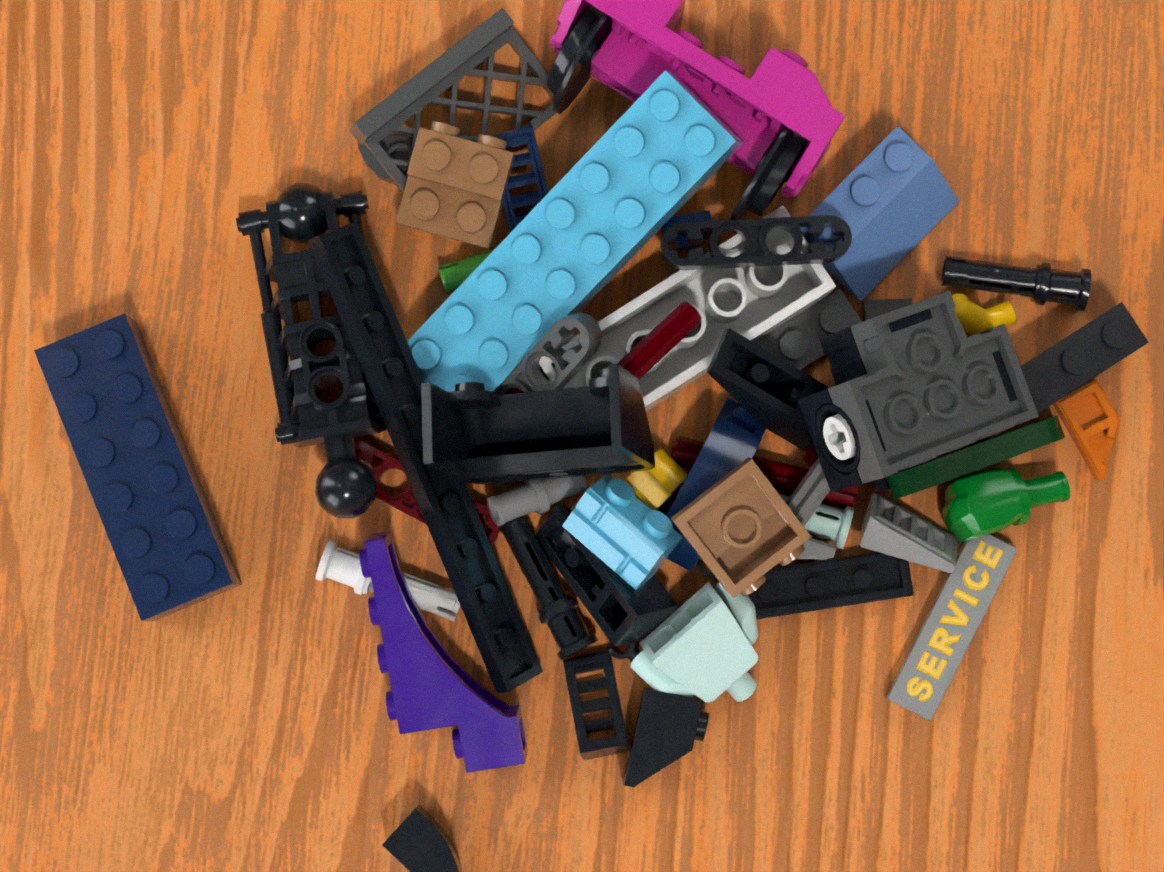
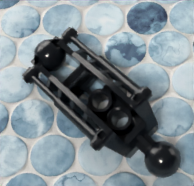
(300, 213)

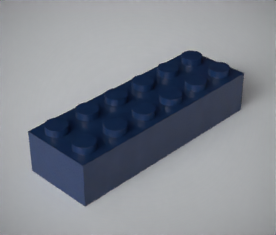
(137, 468)

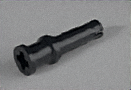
(1038, 283)
(557, 608)

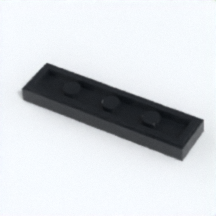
(832, 584)

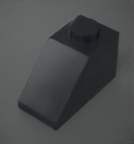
(663, 733)

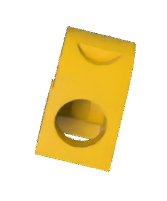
(659, 483)

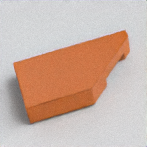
(1091, 425)

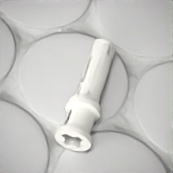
(345, 568)

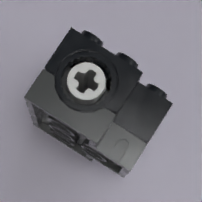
(911, 392)

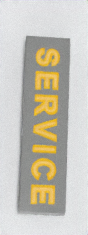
(951, 625)

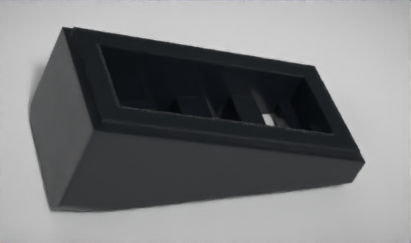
(605, 746)

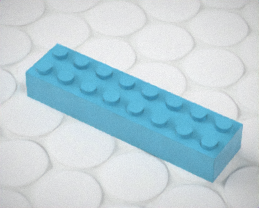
(575, 237)

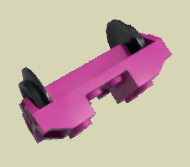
(775, 112)

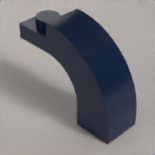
(729, 443)

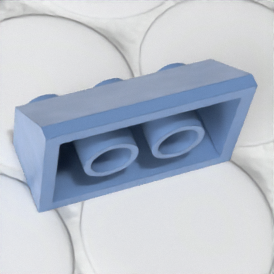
(889, 208)

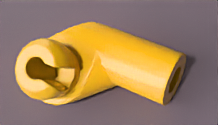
(977, 319)

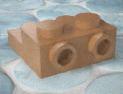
(455, 185)
(742, 529)

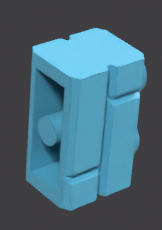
(622, 530)

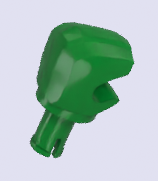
(996, 499)

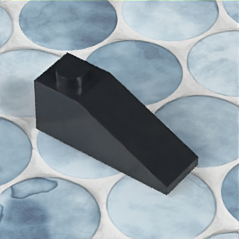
(764, 386)
(613, 603)

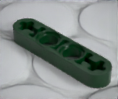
(975, 457)

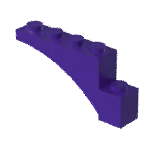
(426, 681)

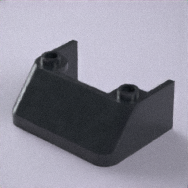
(539, 432)

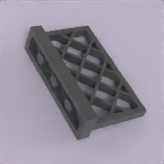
(445, 73)

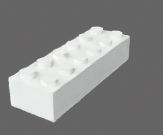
(740, 298)

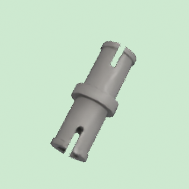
(532, 497)

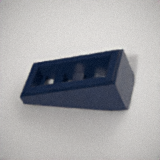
(515, 138)

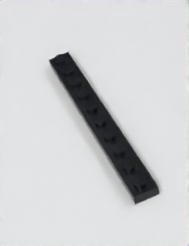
(441, 498)

